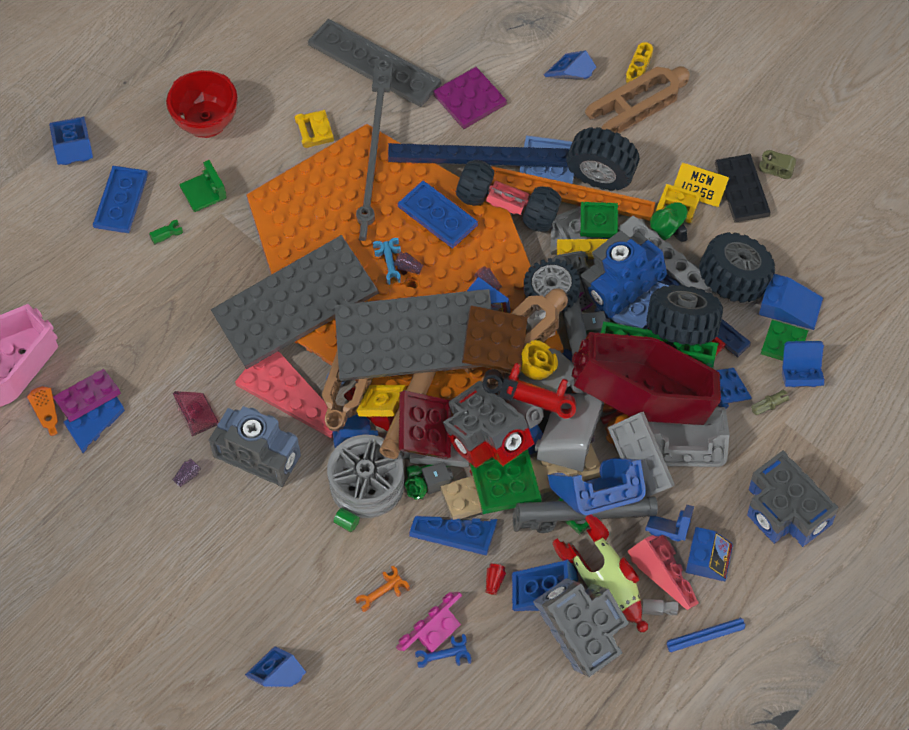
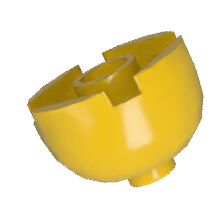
(538, 361)

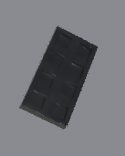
(743, 188)

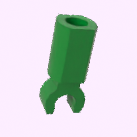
(165, 232)

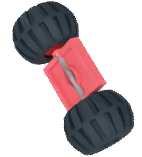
(476, 183)

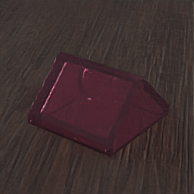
(195, 411)

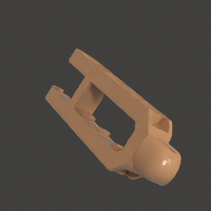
(629, 115)
(552, 305)
(336, 414)

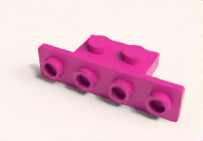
(435, 627)

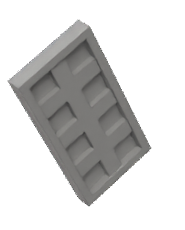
(636, 441)

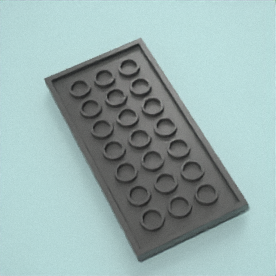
(293, 301)
(404, 334)

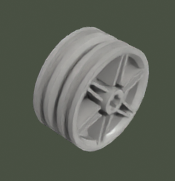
(365, 477)

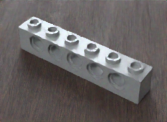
(676, 261)

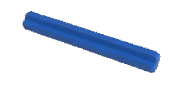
(705, 635)

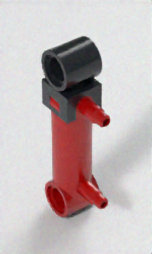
(513, 388)

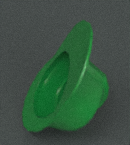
(668, 220)

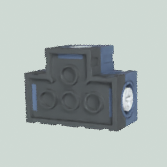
(255, 445)
(583, 623)

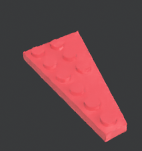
(284, 388)

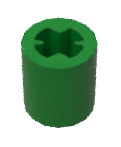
(346, 519)

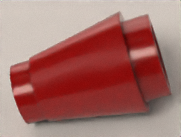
(494, 578)

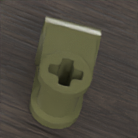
(779, 164)

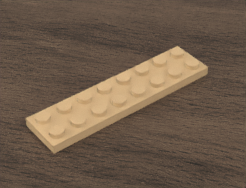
(463, 498)

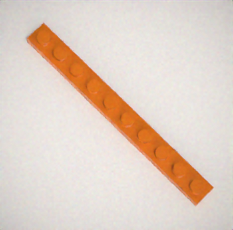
(576, 194)

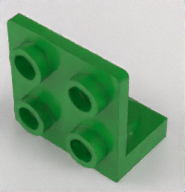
(204, 189)

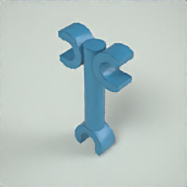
(387, 248)

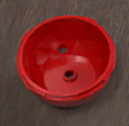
(205, 101)

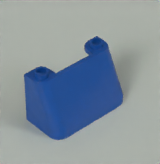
(618, 485)

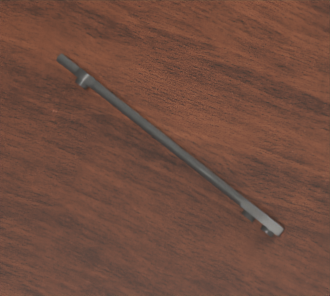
(381, 83)

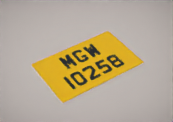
(702, 181)

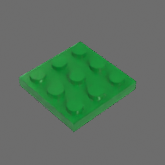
(506, 485)

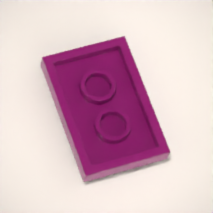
(86, 395)

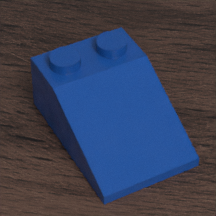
(71, 140)
(790, 302)
(534, 582)

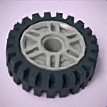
(551, 275)

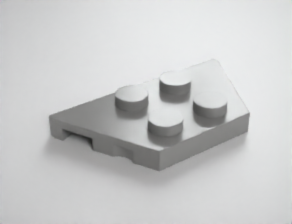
(566, 227)

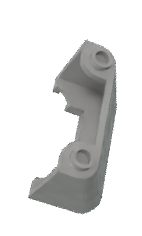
(533, 414)
(568, 440)
(694, 444)

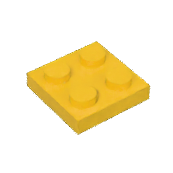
(381, 400)

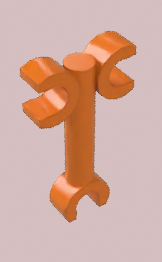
(393, 581)

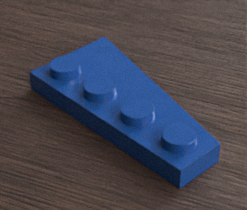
(461, 534)

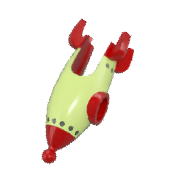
(614, 575)

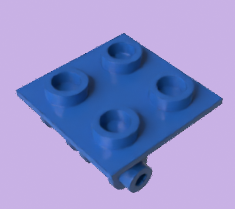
(731, 388)

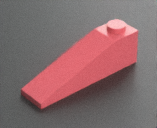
(656, 560)

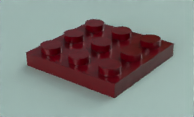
(423, 426)

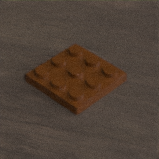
(494, 339)

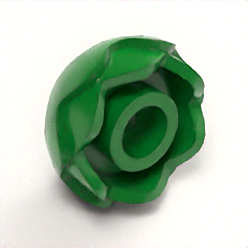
(416, 487)

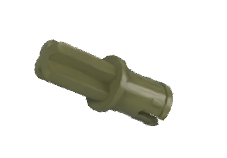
(769, 402)

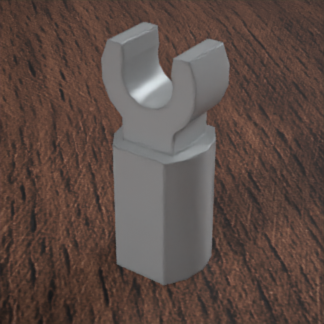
(658, 607)

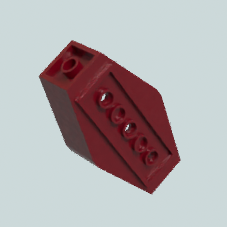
(646, 377)

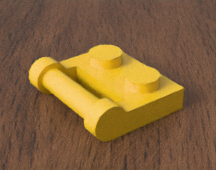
(320, 127)
(675, 194)

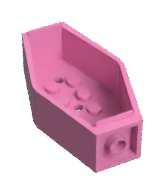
(20, 331)

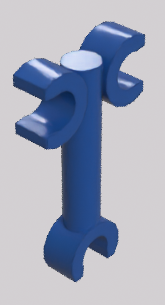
(458, 650)

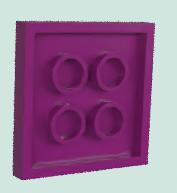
(469, 97)

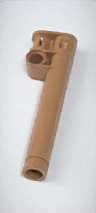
(419, 384)

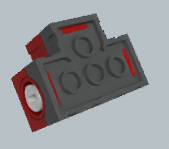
(486, 427)

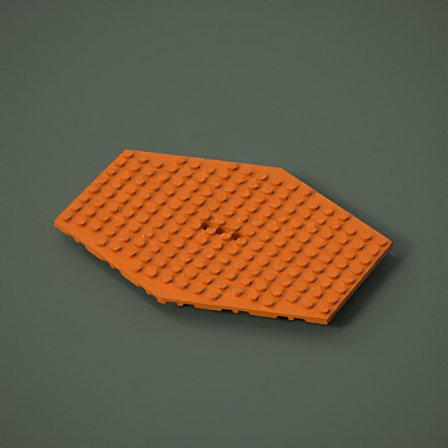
(320, 203)

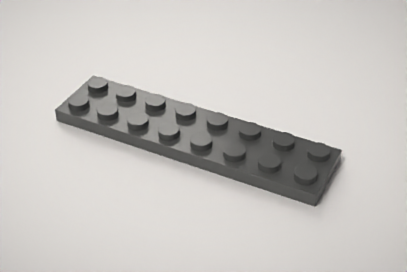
(360, 56)

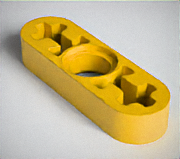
(639, 58)

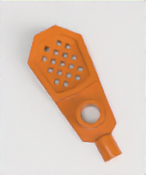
(45, 407)

